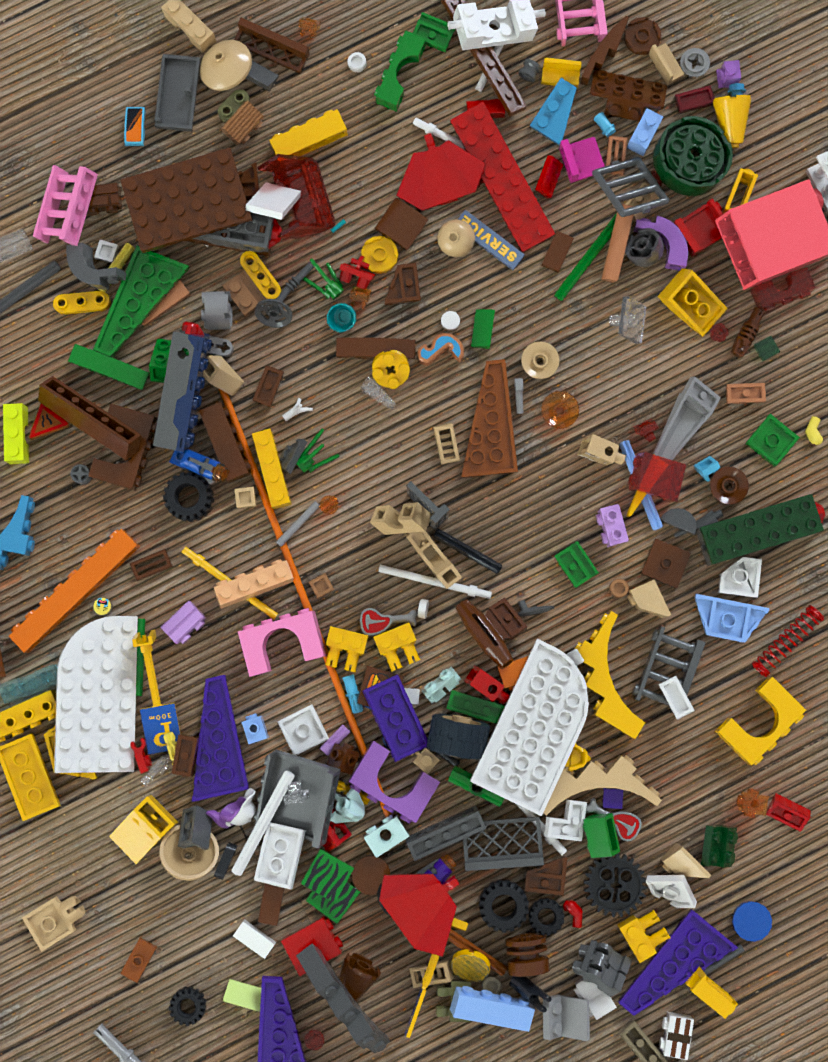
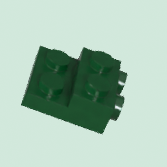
(719, 846)

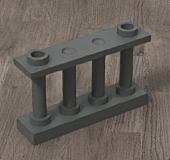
(688, 667)

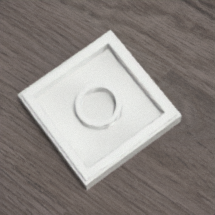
(303, 730)

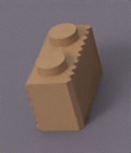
(242, 123)

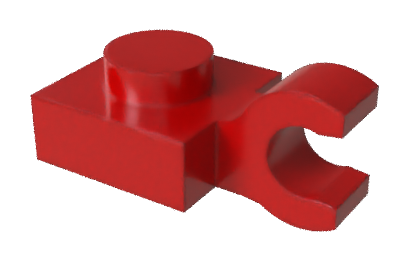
(143, 760)

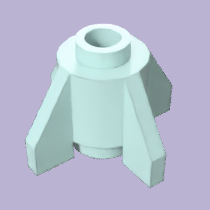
(349, 808)

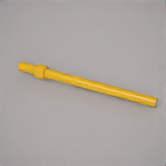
(199, 561)

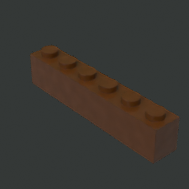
(89, 418)

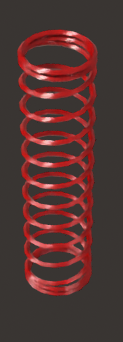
(815, 613)

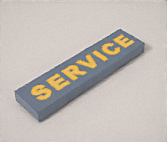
(493, 242)

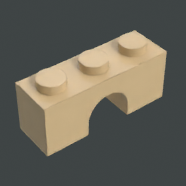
(193, 27)
(410, 519)

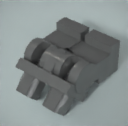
(602, 967)

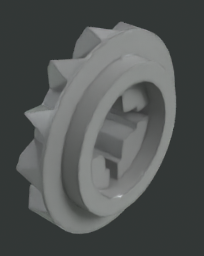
(689, 56)

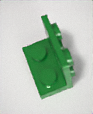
(159, 360)

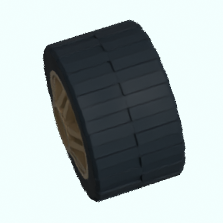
(458, 736)

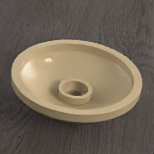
(225, 65)
(186, 869)

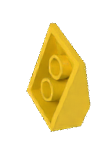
(692, 301)

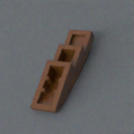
(606, 48)
(370, 347)
(271, 904)

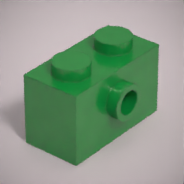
(601, 835)

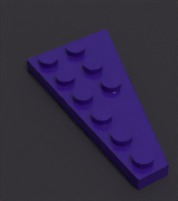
(277, 1027)

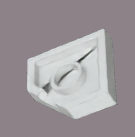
(741, 578)
(673, 888)

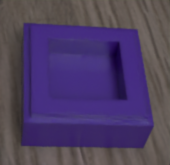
(612, 798)

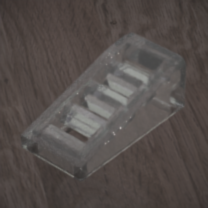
(374, 391)

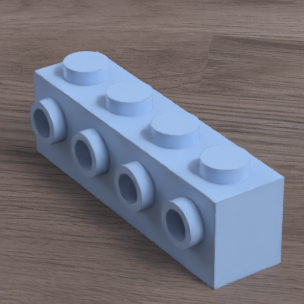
(492, 1008)

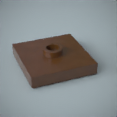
(665, 563)

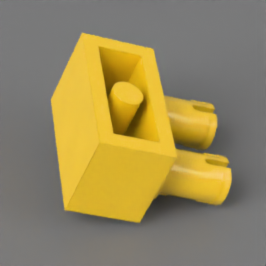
(341, 640)
(390, 641)
(634, 931)

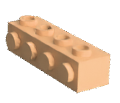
(253, 584)

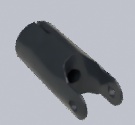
(530, 992)

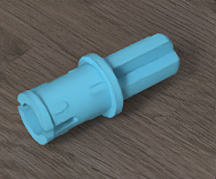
(352, 693)

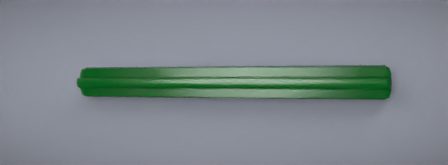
(586, 260)

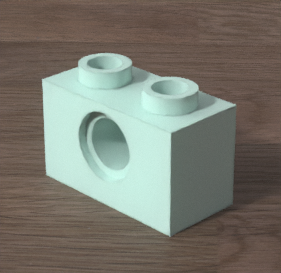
(380, 845)

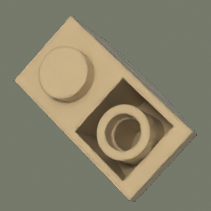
(222, 375)

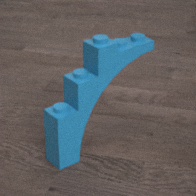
(14, 536)

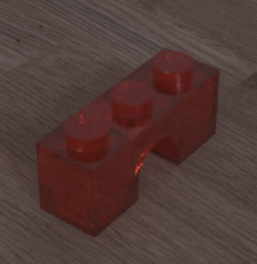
(799, 285)

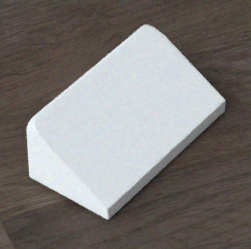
(254, 939)

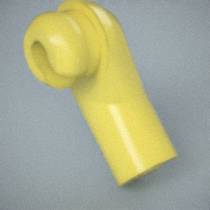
(812, 432)

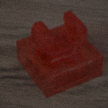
(646, 429)

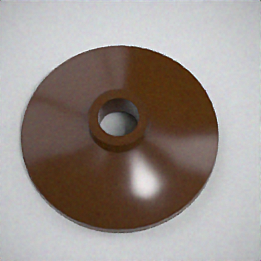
(738, 483)

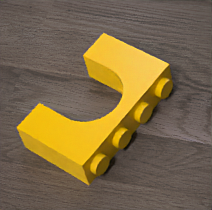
(786, 712)

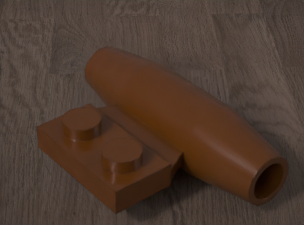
(493, 628)

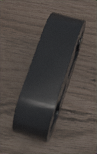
(225, 860)

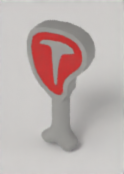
(375, 623)
(626, 823)

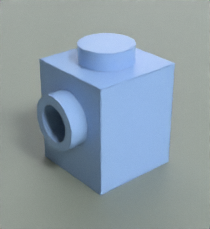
(254, 728)

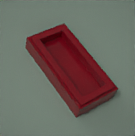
(694, 99)

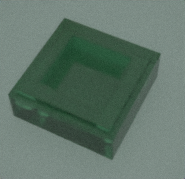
(766, 348)

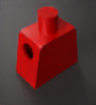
(481, 681)

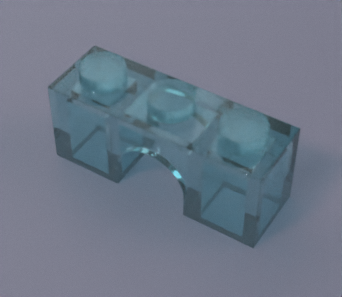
(29, 685)

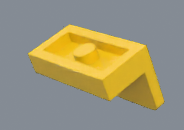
(555, 69)

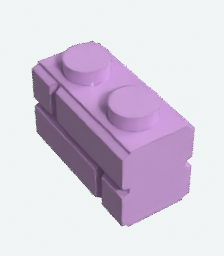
(183, 623)

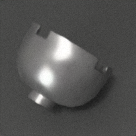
(645, 248)

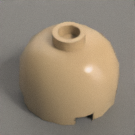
(456, 238)

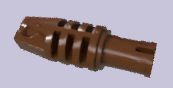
(747, 333)

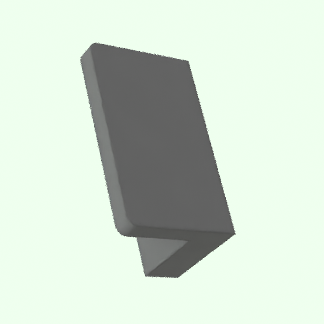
(195, 828)

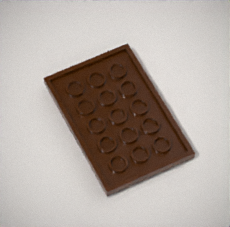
(186, 200)

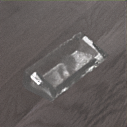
(14, 244)

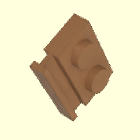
(244, 292)

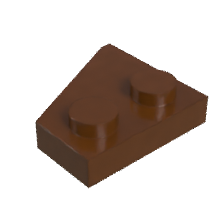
(404, 286)

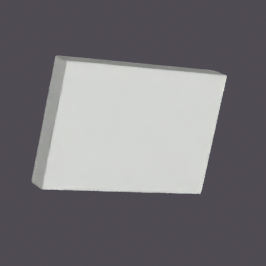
(273, 200)
(279, 855)

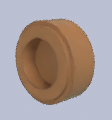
(618, 588)

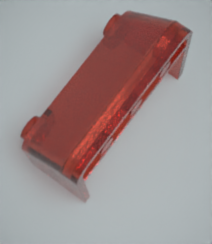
(313, 208)

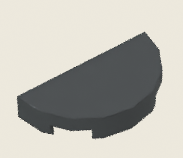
(291, 455)
(680, 519)

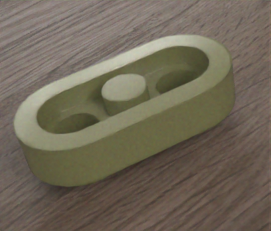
(232, 104)

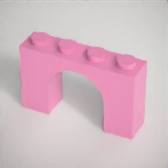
(255, 639)

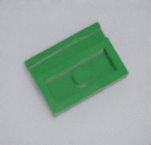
(434, 31)
(576, 564)

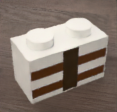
(676, 1035)

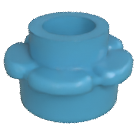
(736, 89)

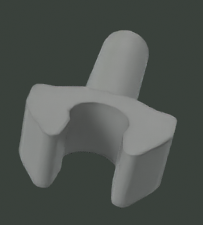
(518, 386)

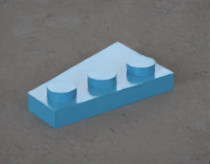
(554, 113)

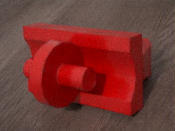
(349, 270)

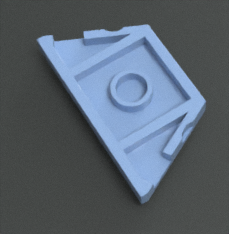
(728, 618)

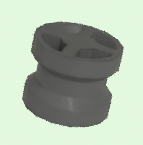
(529, 70)
(77, 474)

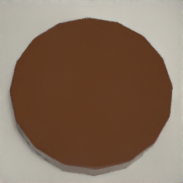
(642, 35)
(369, 874)

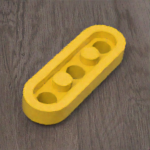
(257, 269)
(90, 302)

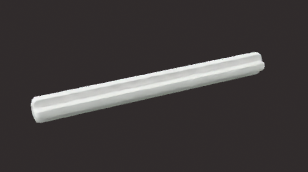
(262, 823)

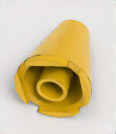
(732, 117)

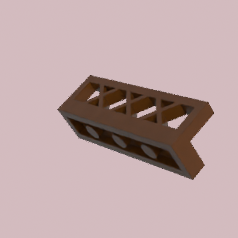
(274, 39)

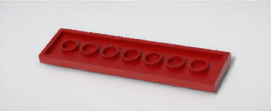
(503, 177)

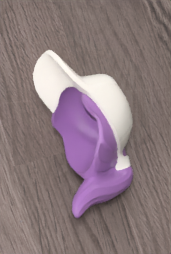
(237, 812)

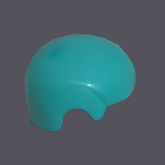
(341, 317)

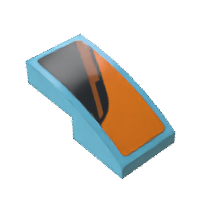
(134, 126)

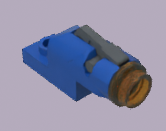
(200, 465)

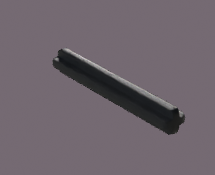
(467, 551)

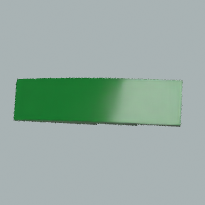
(108, 367)

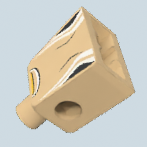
(595, 447)

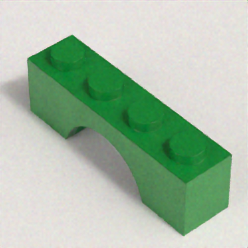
(409, 51)

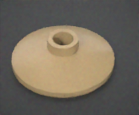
(542, 351)

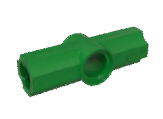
(462, 779)

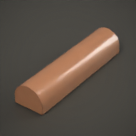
(617, 247)

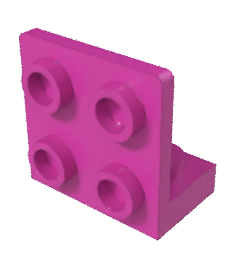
(580, 158)

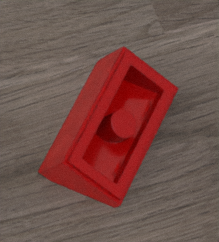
(493, 106)
(788, 812)

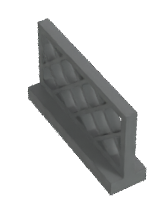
(438, 516)
(509, 860)

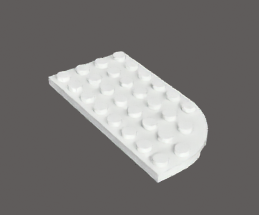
(97, 698)
(535, 730)

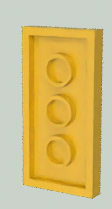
(28, 777)

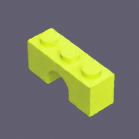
(14, 422)

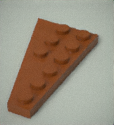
(492, 435)

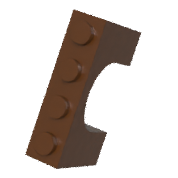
(127, 473)

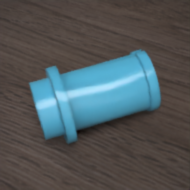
(604, 124)

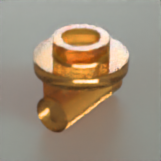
(329, 505)

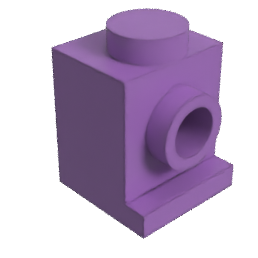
(728, 74)

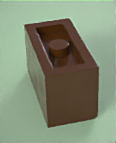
(185, 755)

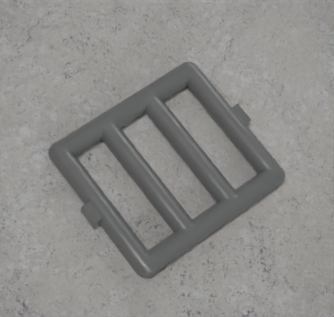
(643, 174)

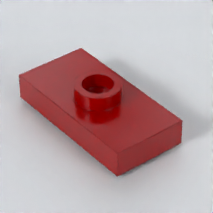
(549, 176)

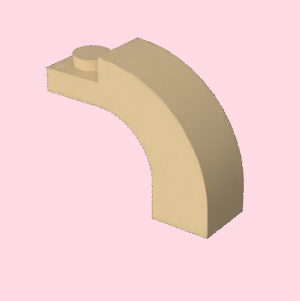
(434, 558)

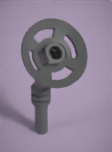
(275, 304)

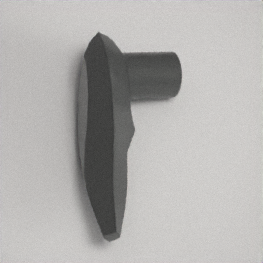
(525, 611)

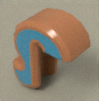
(439, 345)

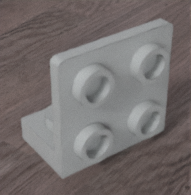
(566, 1018)

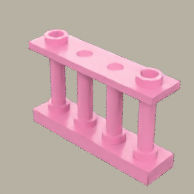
(596, 11)
(76, 210)

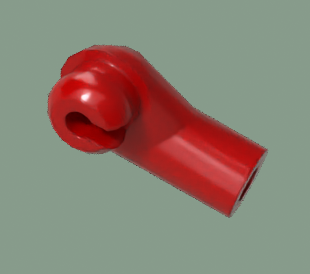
(576, 911)

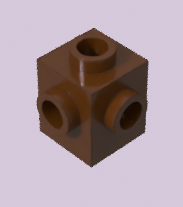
(343, 757)

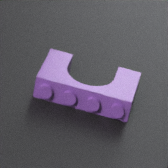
(409, 805)

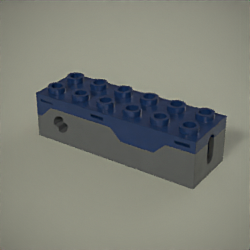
(182, 388)

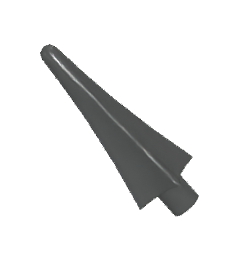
(710, 518)

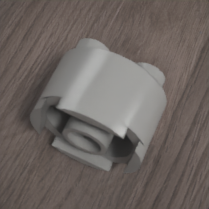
(217, 311)

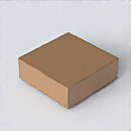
(321, 586)

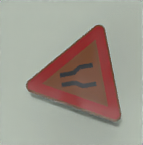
(46, 423)

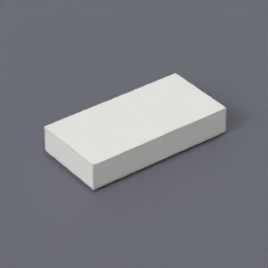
(676, 697)

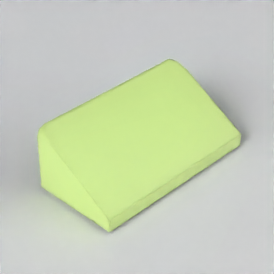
(243, 995)

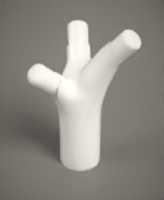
(296, 410)

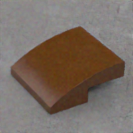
(401, 223)

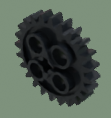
(632, 885)

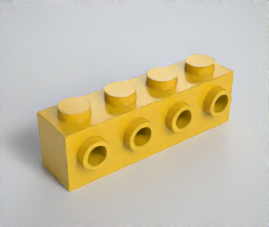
(27, 714)

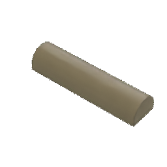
(640, 1043)

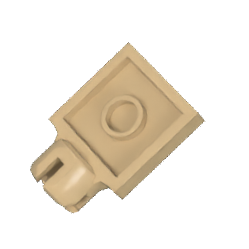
(53, 921)

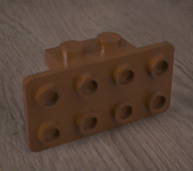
(627, 95)

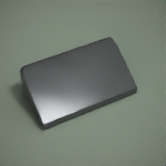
(262, 76)

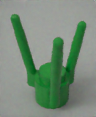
(333, 289)
(305, 461)

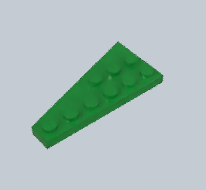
(146, 284)

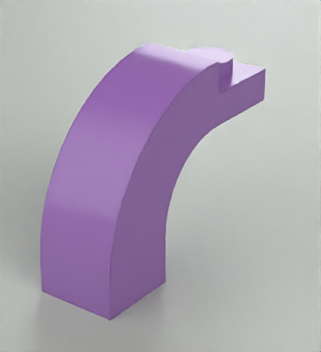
(672, 238)

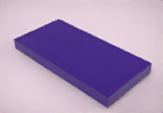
(396, 718)

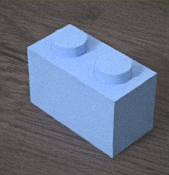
(645, 132)

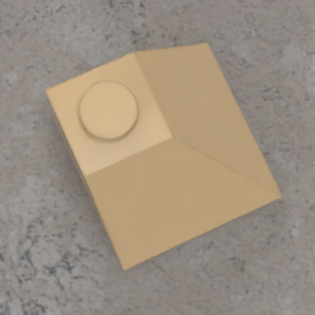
(649, 599)
(683, 863)

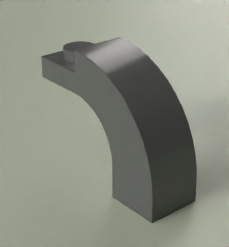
(81, 264)

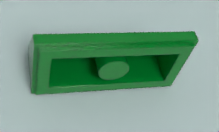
(483, 328)

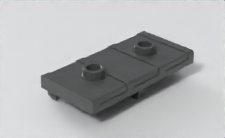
(177, 92)

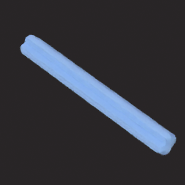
(647, 502)

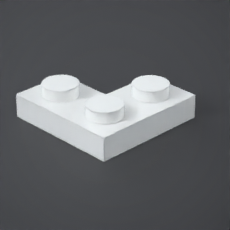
(571, 826)

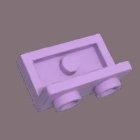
(612, 524)

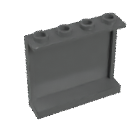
(313, 813)

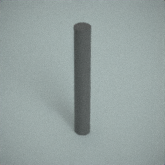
(727, 958)

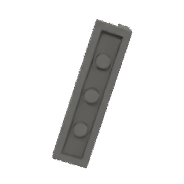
(445, 833)

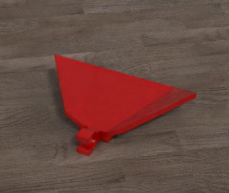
(440, 175)
(420, 908)

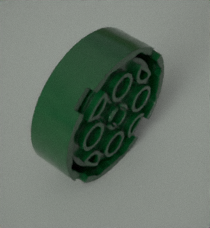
(678, 166)

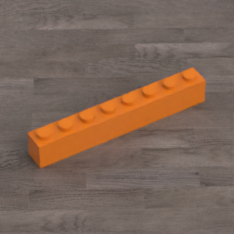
(74, 591)

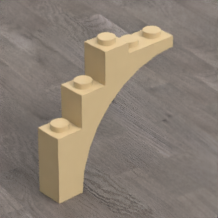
(592, 776)

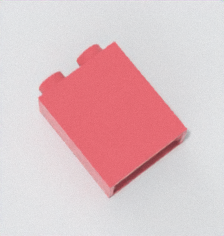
(775, 233)

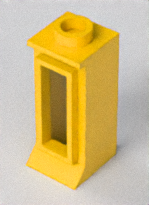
(747, 178)
(711, 993)

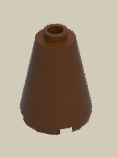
(358, 975)

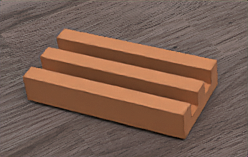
(609, 148)

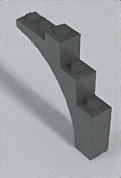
(345, 1008)

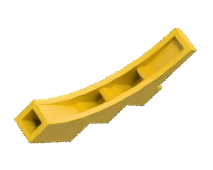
(611, 707)

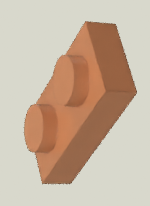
(745, 393)

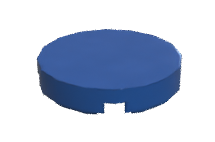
(752, 921)

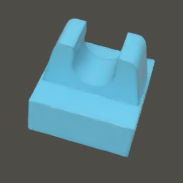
(706, 467)

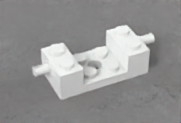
(514, 22)

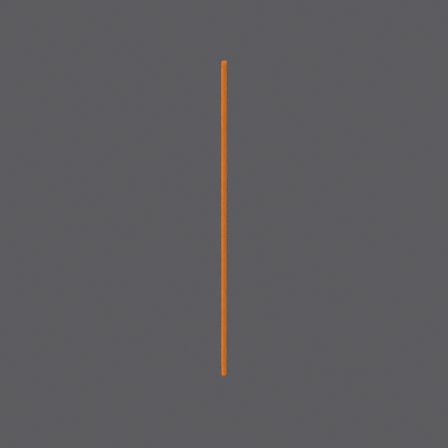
(297, 581)

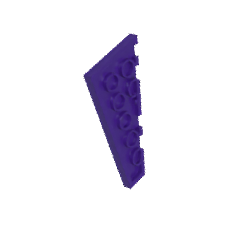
(219, 752)
(690, 946)

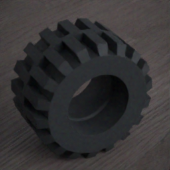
(177, 485)
(515, 918)

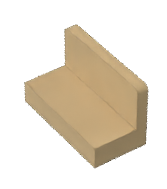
(666, 63)

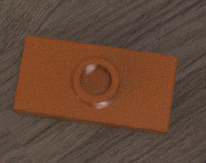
(138, 960)

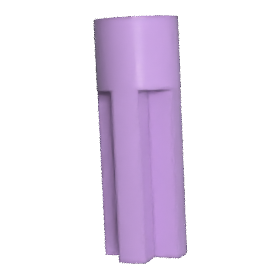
(337, 738)

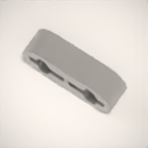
(220, 342)

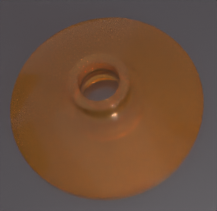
(561, 400)

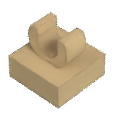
(245, 497)

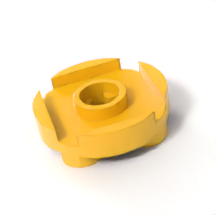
(393, 379)

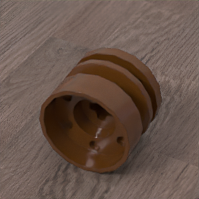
(527, 960)

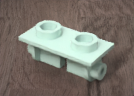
(434, 689)

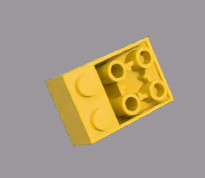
(143, 828)

